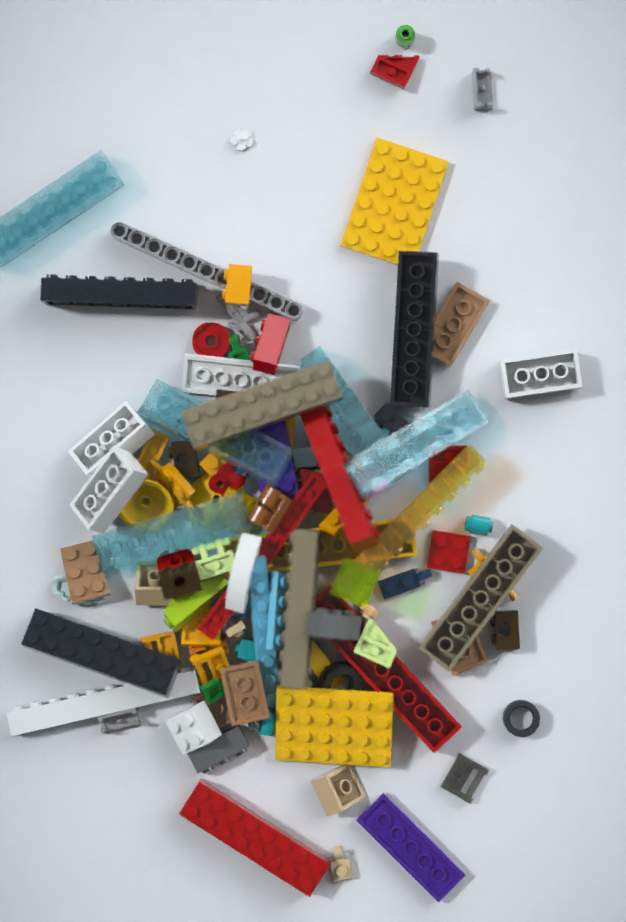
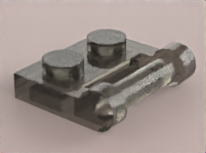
(459, 774)

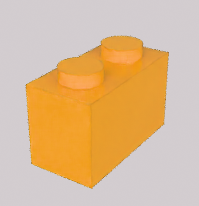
(238, 284)

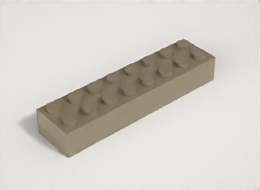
(262, 405)
(480, 597)
(300, 600)

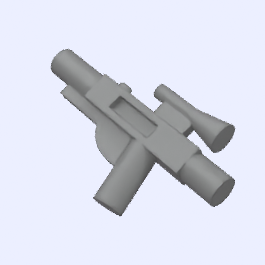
(241, 319)

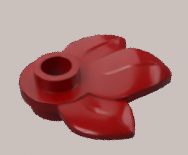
(228, 479)

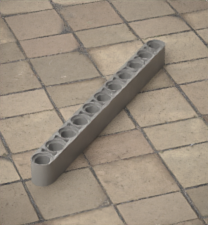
(196, 270)

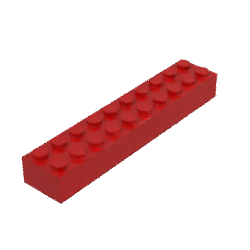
(410, 697)

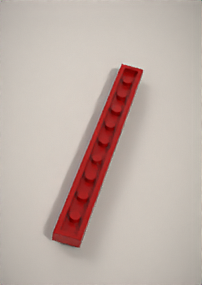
(270, 546)

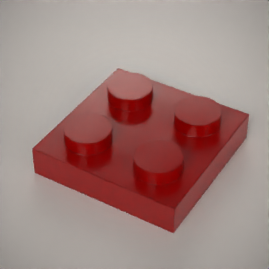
(448, 551)

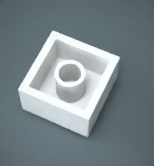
(193, 727)

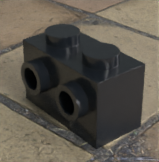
(390, 419)

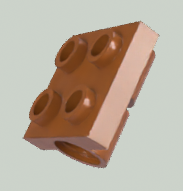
(269, 508)

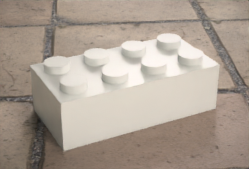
(540, 373)
(120, 429)
(108, 489)

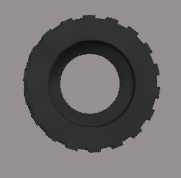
(340, 668)

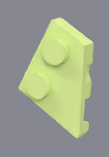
(375, 645)

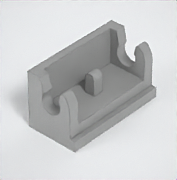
(482, 89)
(119, 720)

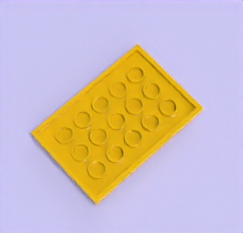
(394, 201)
(334, 726)

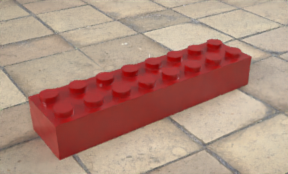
(345, 495)
(255, 837)

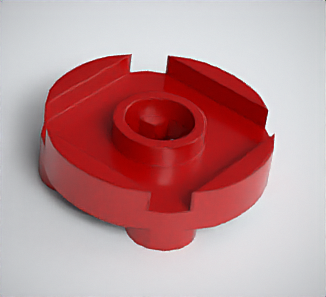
(211, 330)
(173, 558)

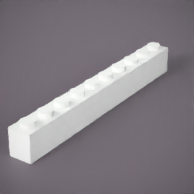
(94, 704)

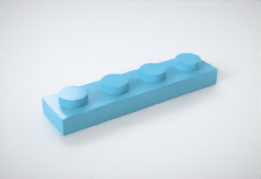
(276, 610)

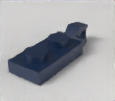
(403, 582)

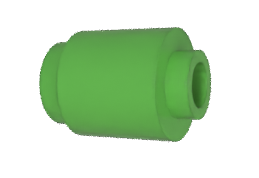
(405, 42)

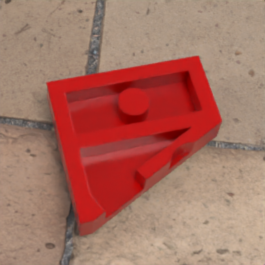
(394, 69)
(442, 460)

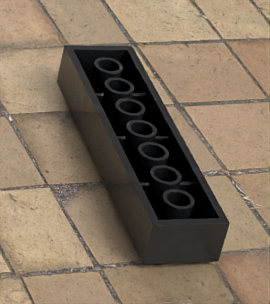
(119, 293)
(414, 329)
(101, 653)

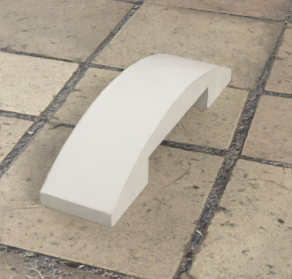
(241, 572)

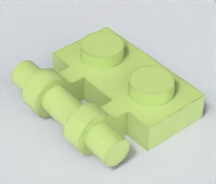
(215, 564)

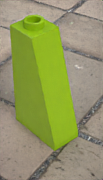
(187, 607)

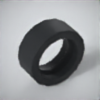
(525, 732)

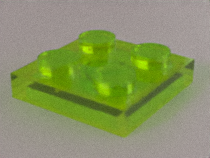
(355, 582)

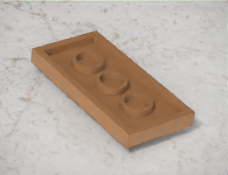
(456, 322)

